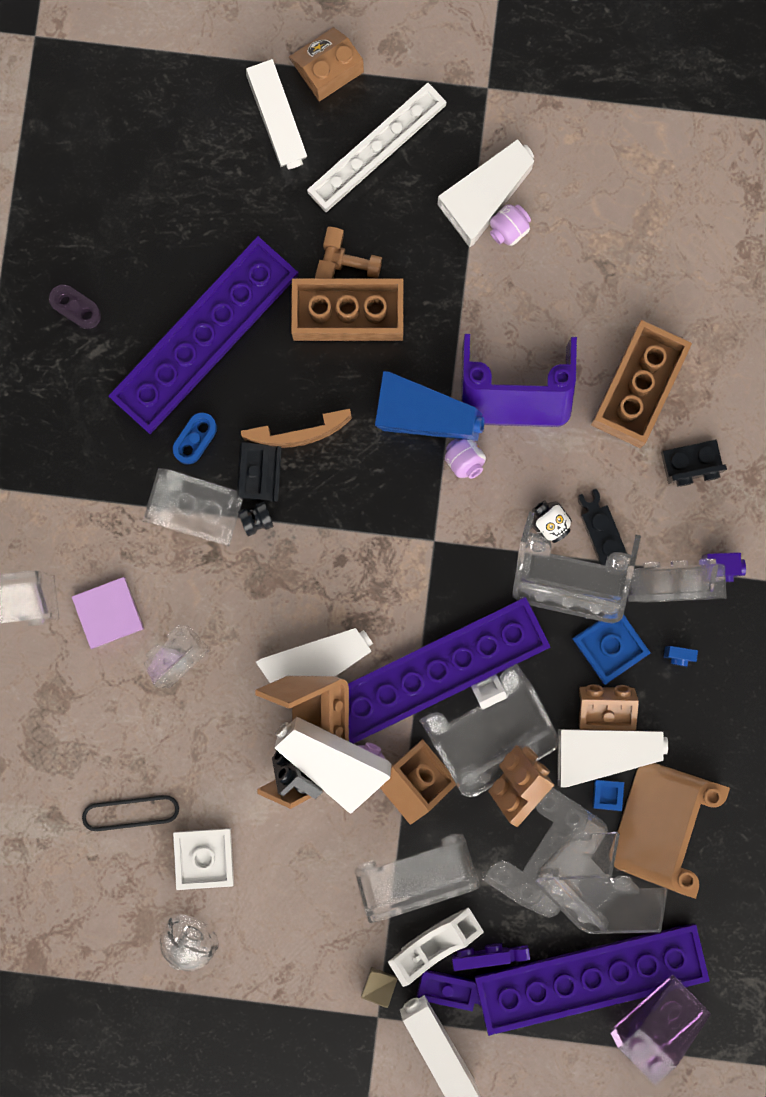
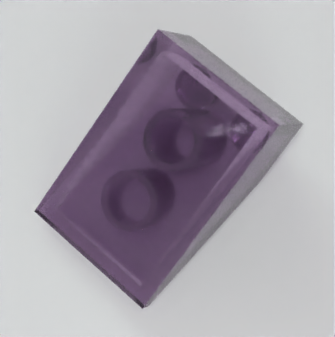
(661, 1029)

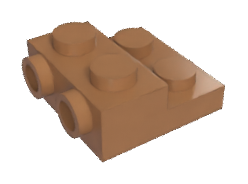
(521, 784)

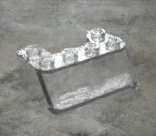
(520, 885)

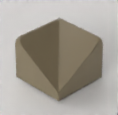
(379, 987)

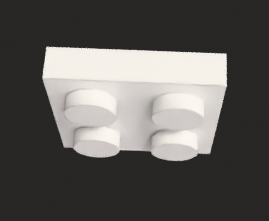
(203, 859)

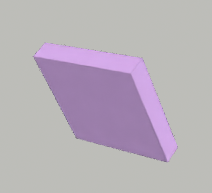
(107, 613)

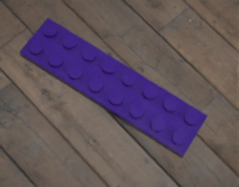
(203, 335)
(443, 668)
(589, 978)

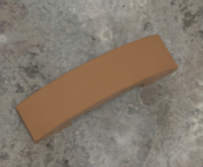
(333, 422)

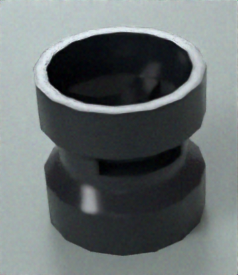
(261, 515)

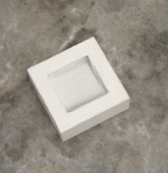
(489, 691)

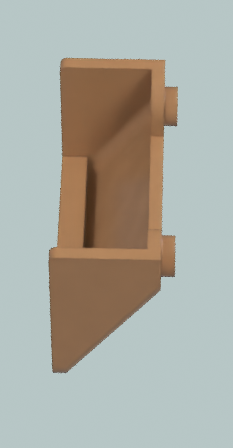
(660, 824)

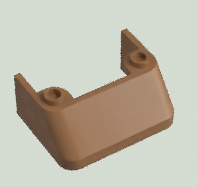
(316, 700)

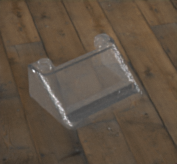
(482, 738)

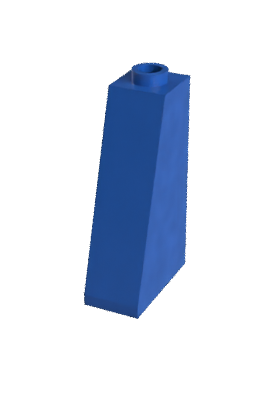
(422, 411)

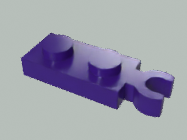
(492, 955)
(448, 990)

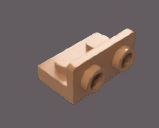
(608, 708)

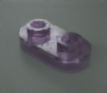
(76, 307)

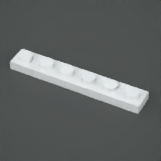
(376, 147)

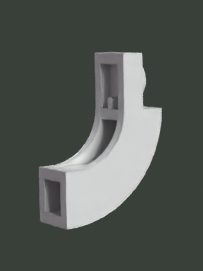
(435, 944)

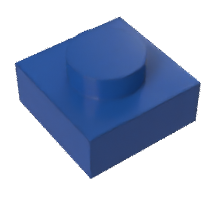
(680, 656)
(608, 795)

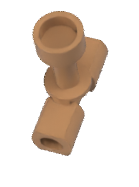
(336, 257)

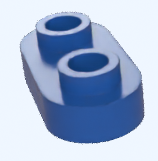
(192, 437)

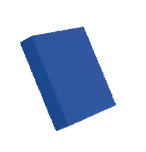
(611, 648)

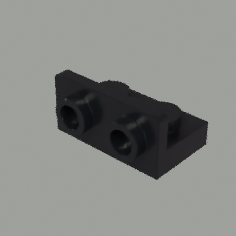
(693, 462)
(290, 776)

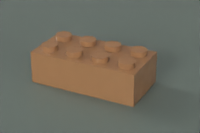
(347, 309)
(641, 384)

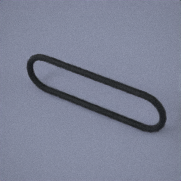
(138, 824)

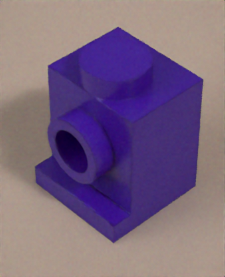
(733, 564)

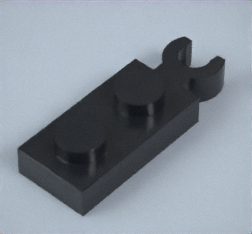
(601, 528)

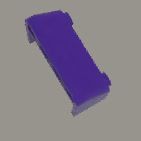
(520, 403)

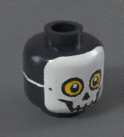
(551, 521)

